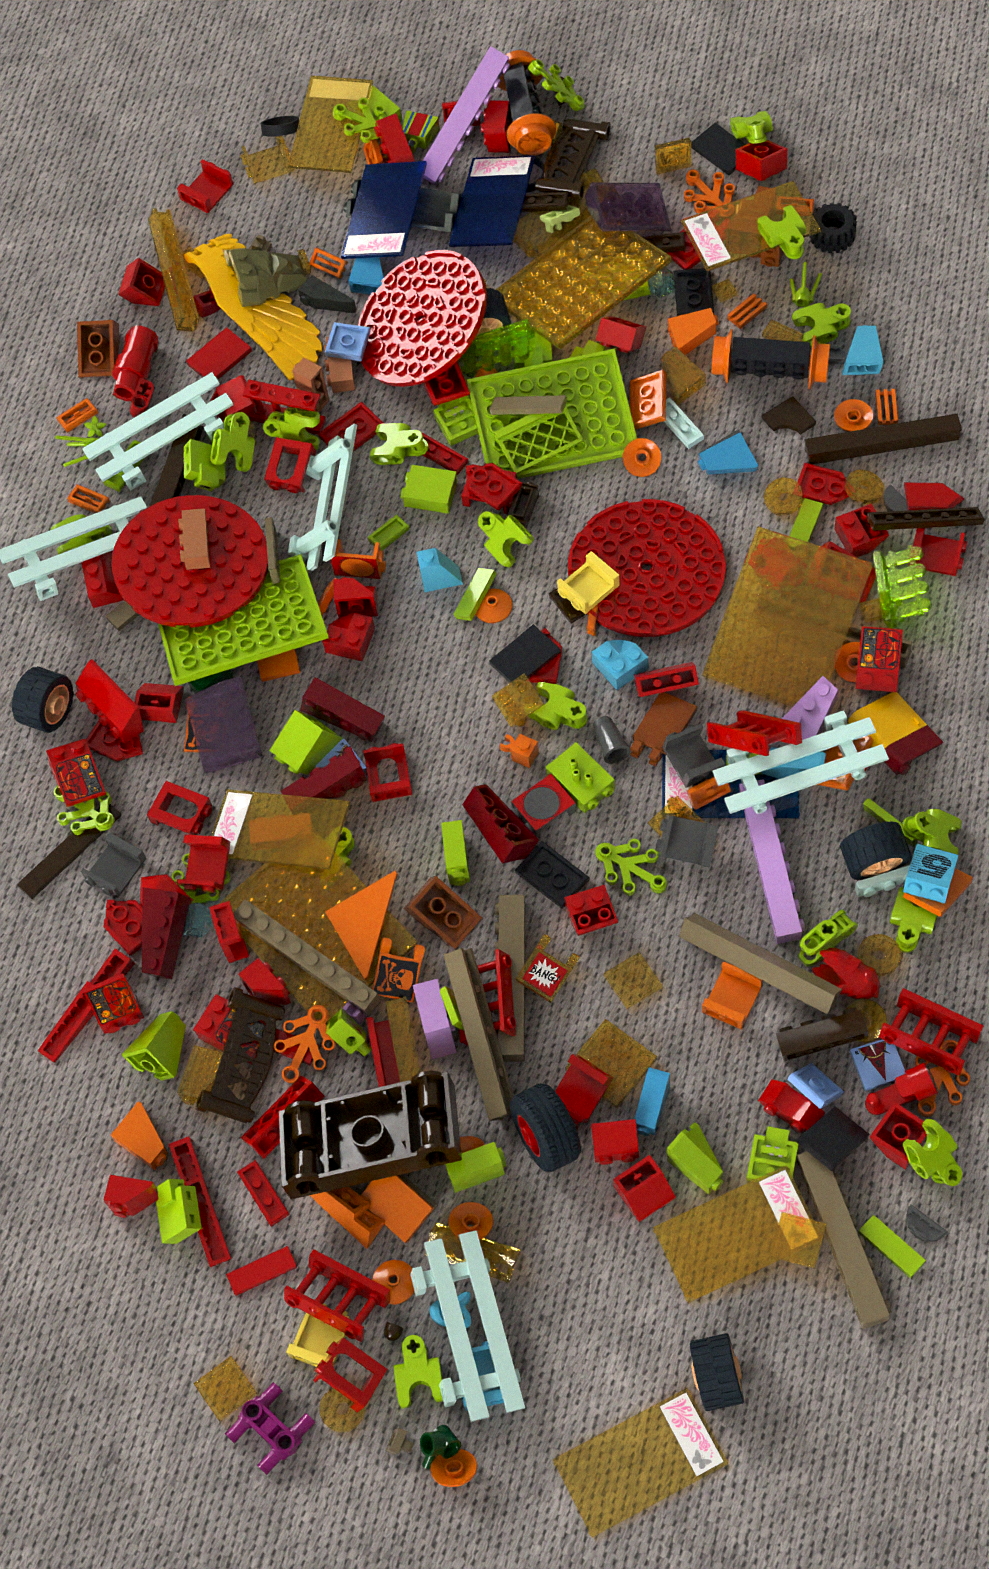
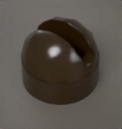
(392, 1331)

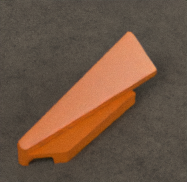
(351, 1212)

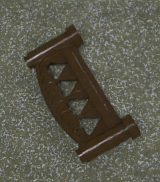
(589, 133)
(221, 1098)

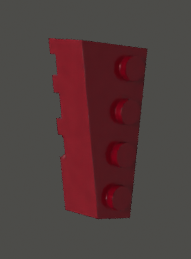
(341, 710)
(331, 780)
(499, 825)
(162, 930)

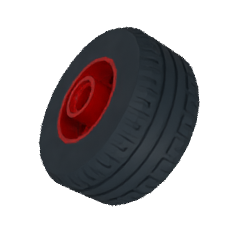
(545, 1127)

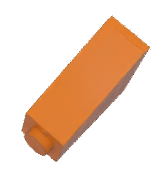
(692, 329)
(140, 1137)

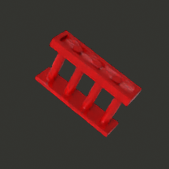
(280, 395)
(754, 732)
(505, 996)
(938, 1015)
(338, 1275)

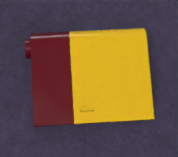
(898, 730)

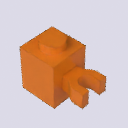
(522, 750)

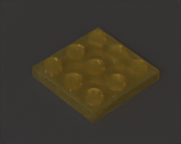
(619, 1057)

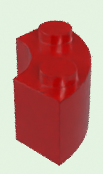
(790, 1106)

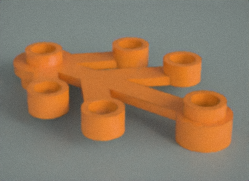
(709, 196)
(306, 1040)
(941, 1075)

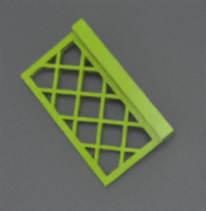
(526, 424)

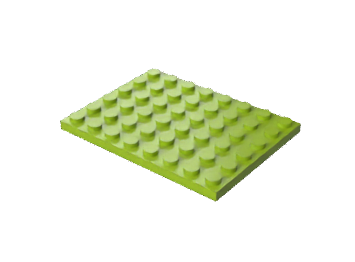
(594, 403)
(274, 622)

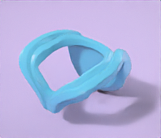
(436, 1312)

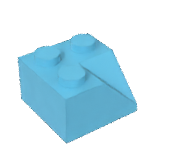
(619, 661)

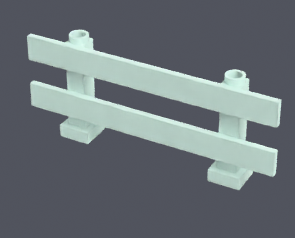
(124, 461)
(323, 529)
(38, 570)
(836, 734)
(471, 1384)

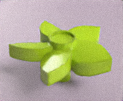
(95, 427)

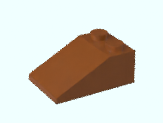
(97, 347)
(443, 912)

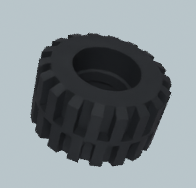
(834, 239)

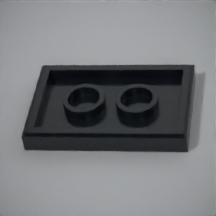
(718, 147)
(693, 290)
(525, 655)
(551, 874)
(833, 1138)

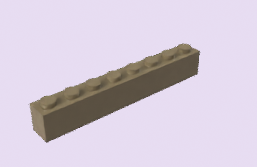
(512, 941)
(307, 958)
(844, 1241)

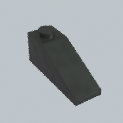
(325, 297)

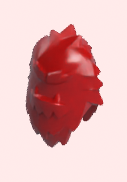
(849, 974)

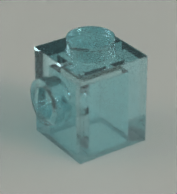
(662, 283)
(198, 920)

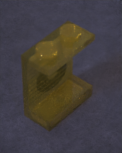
(268, 162)

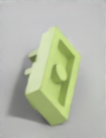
(556, 217)

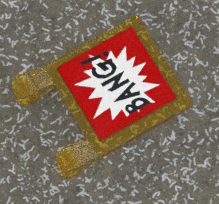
(545, 973)

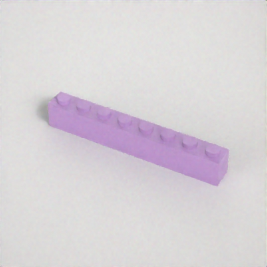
(464, 114)
(774, 873)

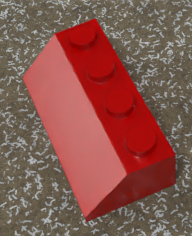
(109, 702)

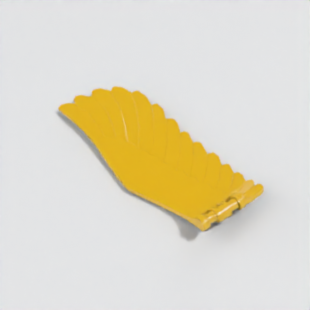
(272, 325)

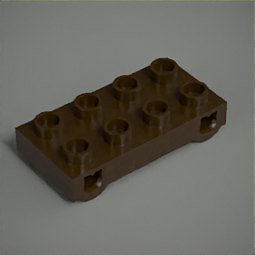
(369, 1135)

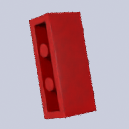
(393, 140)
(666, 679)

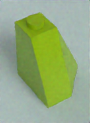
(158, 1047)
(695, 1159)

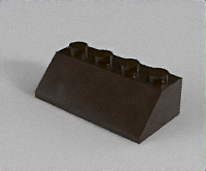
(822, 1034)

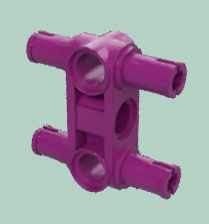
(270, 1428)

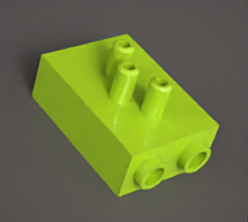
(581, 777)

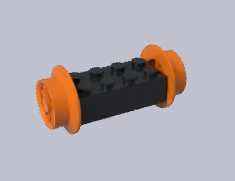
(530, 129)
(770, 358)

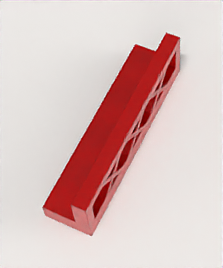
(383, 1052)
(268, 1132)

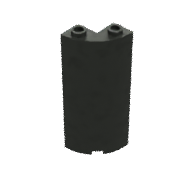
(433, 210)

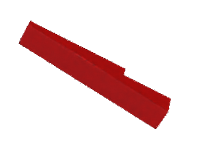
(79, 1011)
(190, 1171)

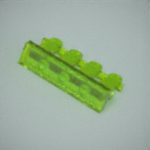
(501, 339)
(897, 594)

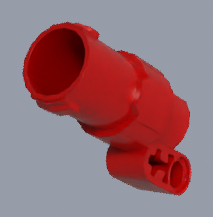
(134, 367)

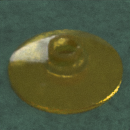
(874, 1014)

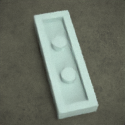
(682, 425)
(883, 881)

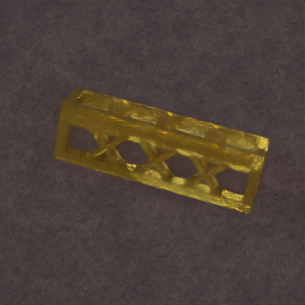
(491, 1250)

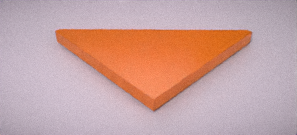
(361, 921)

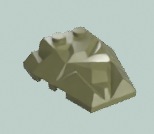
(264, 274)

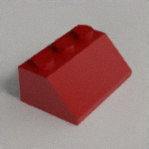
(100, 580)

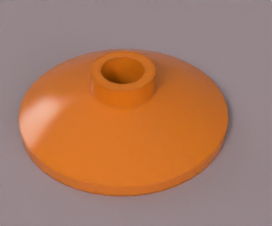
(853, 409)
(631, 457)
(494, 612)
(844, 666)
(471, 1214)
(403, 1288)
(454, 1470)

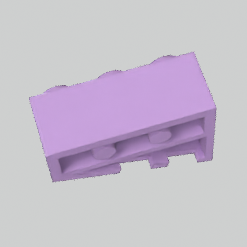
(814, 707)
(434, 1019)

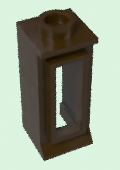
(531, 490)

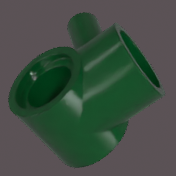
(438, 1442)

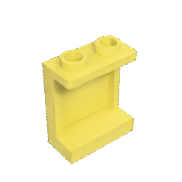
(589, 584)
(313, 1340)

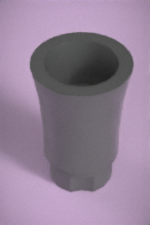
(610, 740)

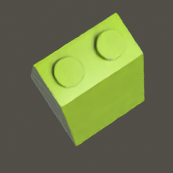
(303, 743)

